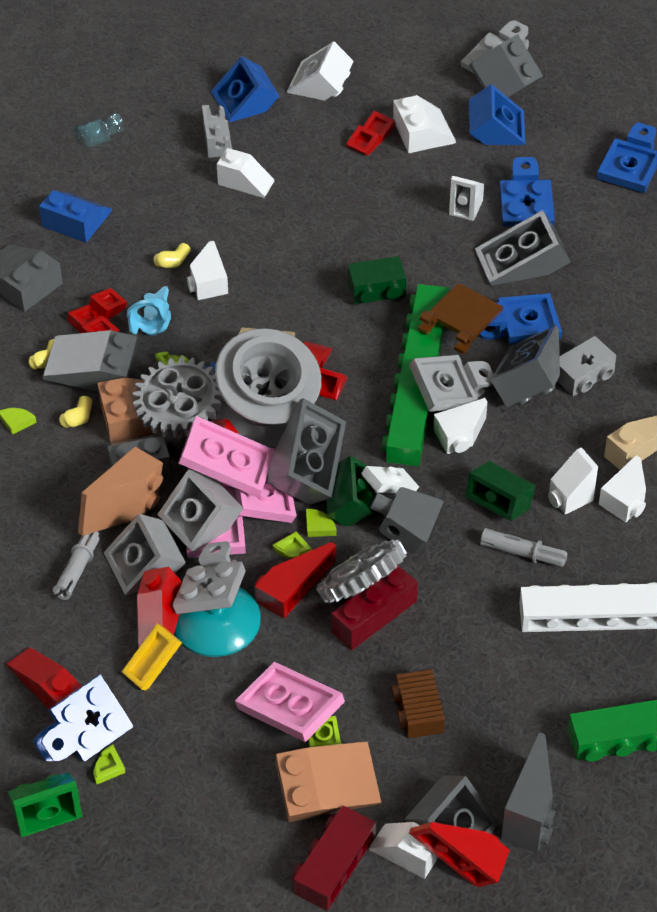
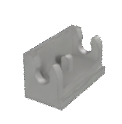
(216, 132)

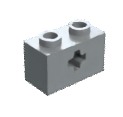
(586, 366)

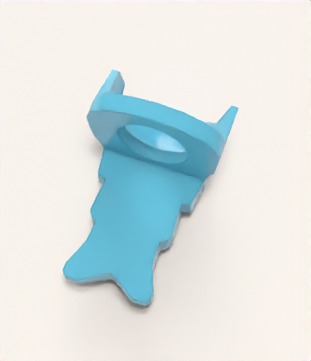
(156, 313)

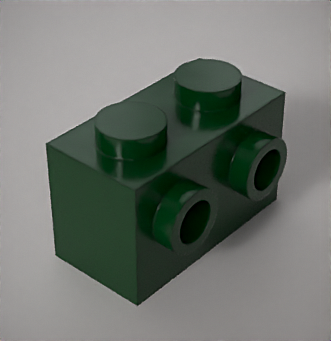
(377, 280)
(500, 490)
(350, 494)

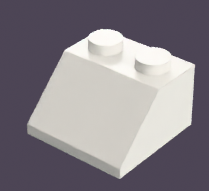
(322, 73)
(421, 124)

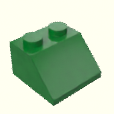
(45, 803)

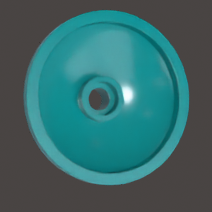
(220, 630)

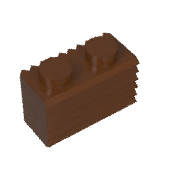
(419, 703)

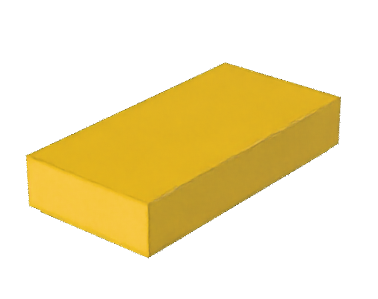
(151, 657)

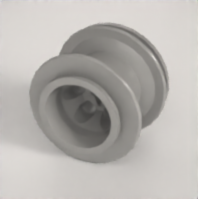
(283, 362)

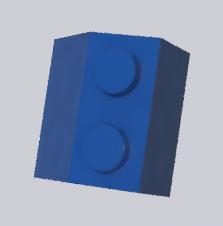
(244, 91)
(496, 118)
(72, 215)

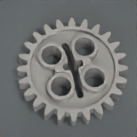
(177, 395)
(361, 570)

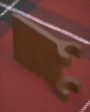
(463, 313)

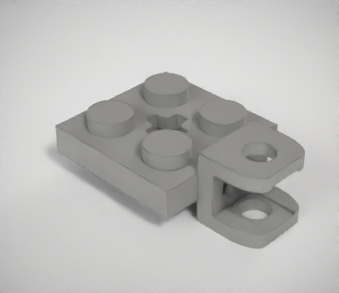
(491, 41)
(463, 382)
(212, 583)

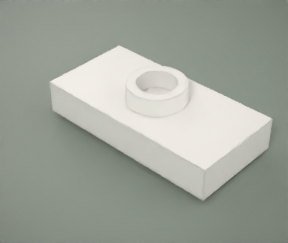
(388, 479)

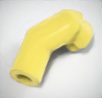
(172, 259)
(40, 358)
(78, 415)

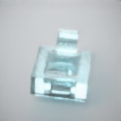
(99, 132)

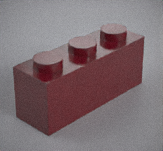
(374, 607)
(333, 857)

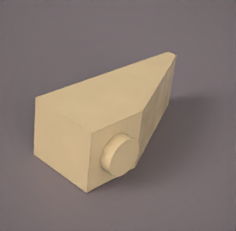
(631, 440)

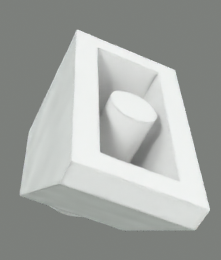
(243, 173)
(465, 198)
(208, 274)
(460, 425)
(574, 483)
(625, 491)
(402, 849)

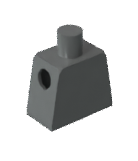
(408, 517)

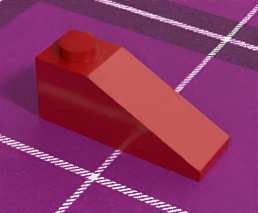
(291, 580)
(156, 601)
(43, 676)
(468, 851)

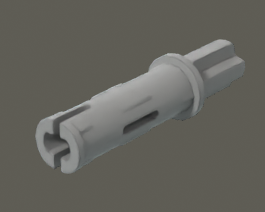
(523, 547)
(81, 555)

